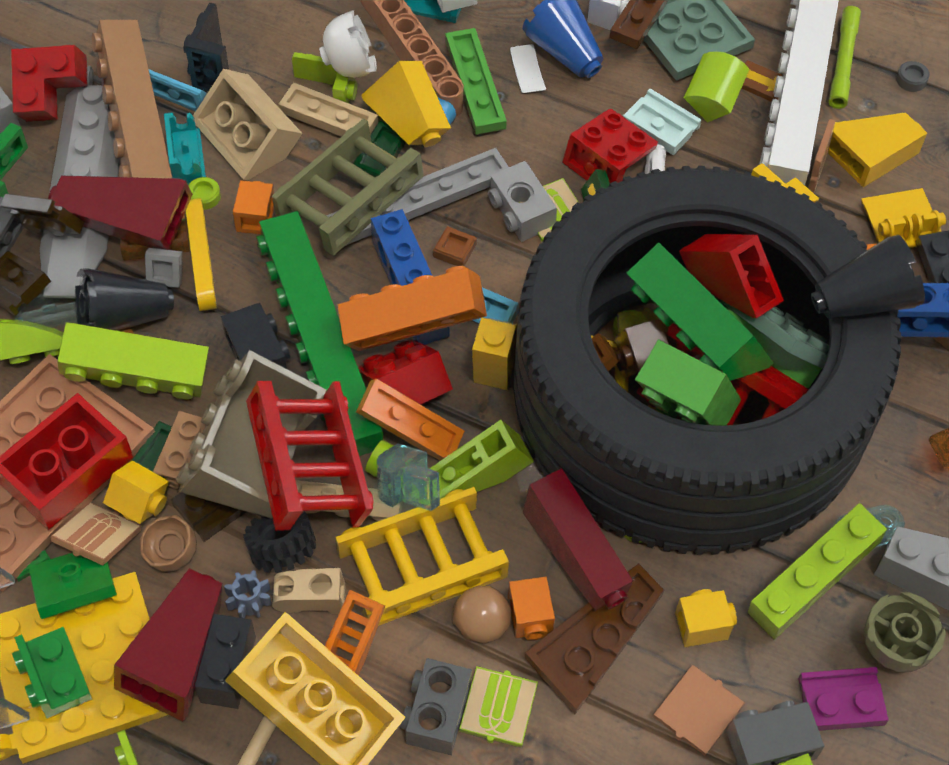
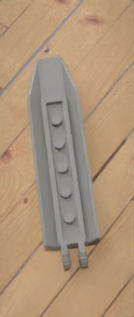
(82, 150)

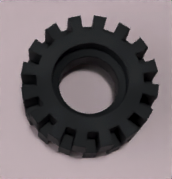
(281, 547)

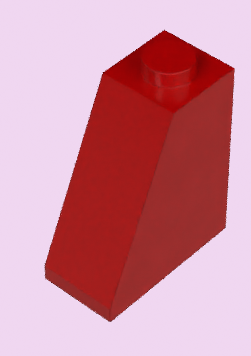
(734, 271)

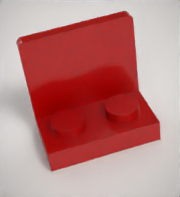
(608, 145)

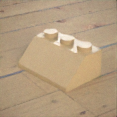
(245, 124)

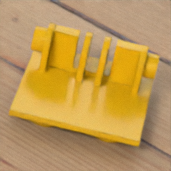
(903, 214)

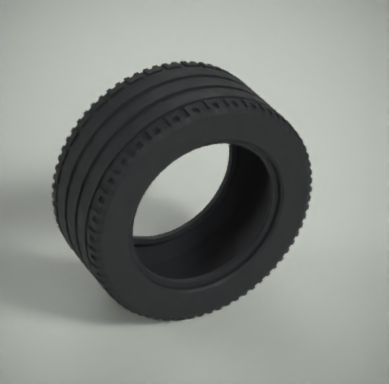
(672, 477)

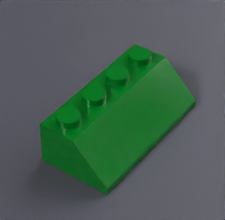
(697, 314)

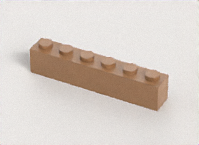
(130, 100)

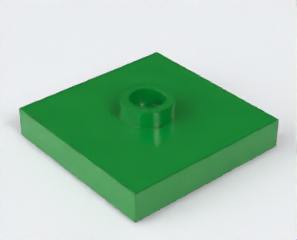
(69, 584)

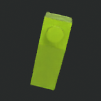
(484, 460)

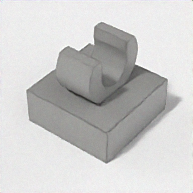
(164, 266)

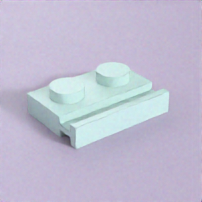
(663, 120)

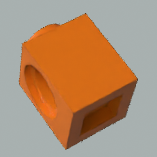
(252, 205)
(531, 608)

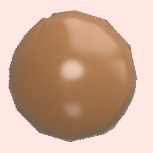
(168, 543)
(482, 614)

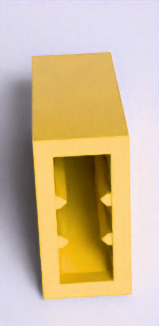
(408, 104)
(875, 145)
(494, 352)

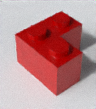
(39, 74)

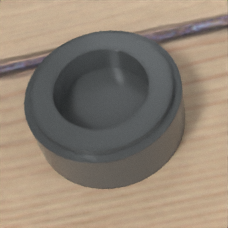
(912, 76)

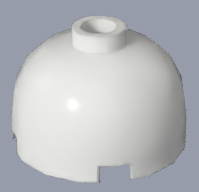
(347, 46)

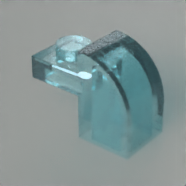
(406, 478)

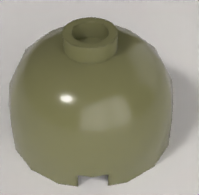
(904, 632)

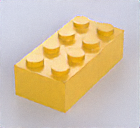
(314, 696)

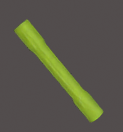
(841, 82)

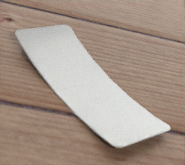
(527, 68)

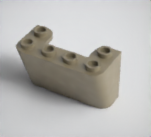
(225, 454)

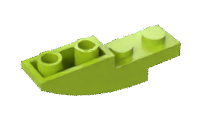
(24, 338)

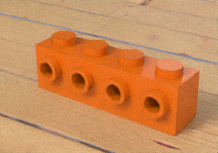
(412, 308)

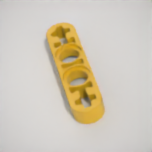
(200, 255)

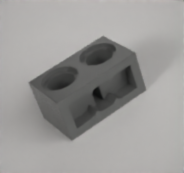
(444, 707)

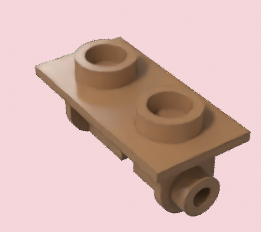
(176, 447)

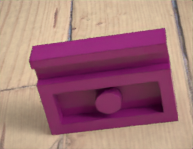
(844, 698)

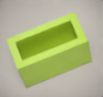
(716, 84)

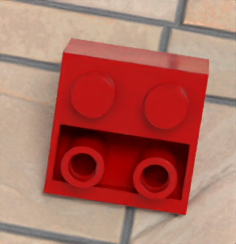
(409, 369)

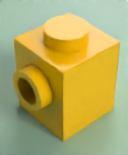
(136, 492)
(705, 617)

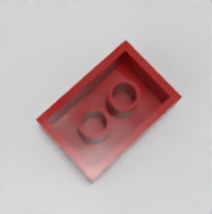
(63, 460)

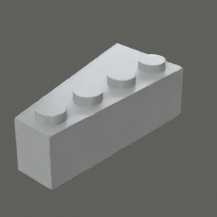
(917, 564)

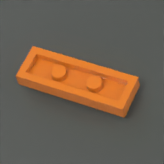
(409, 420)

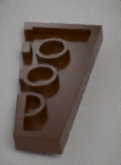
(589, 642)

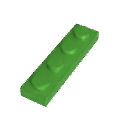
(479, 89)

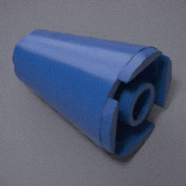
(565, 36)

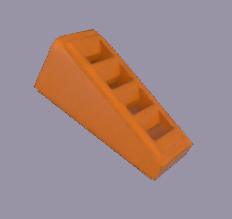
(340, 627)

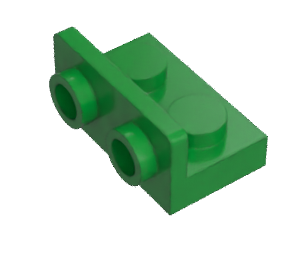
(52, 671)

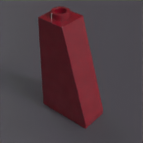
(126, 207)
(576, 540)
(168, 651)

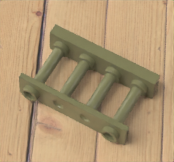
(357, 210)

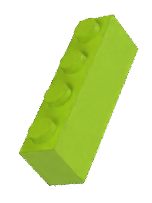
(132, 360)
(816, 571)

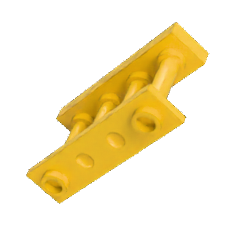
(448, 582)

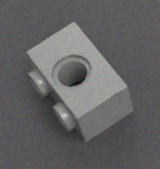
(521, 185)

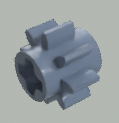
(247, 584)

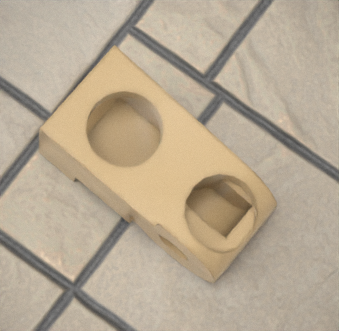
(309, 590)

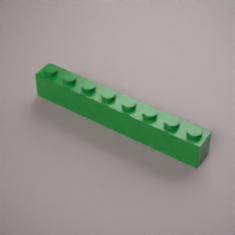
(314, 318)

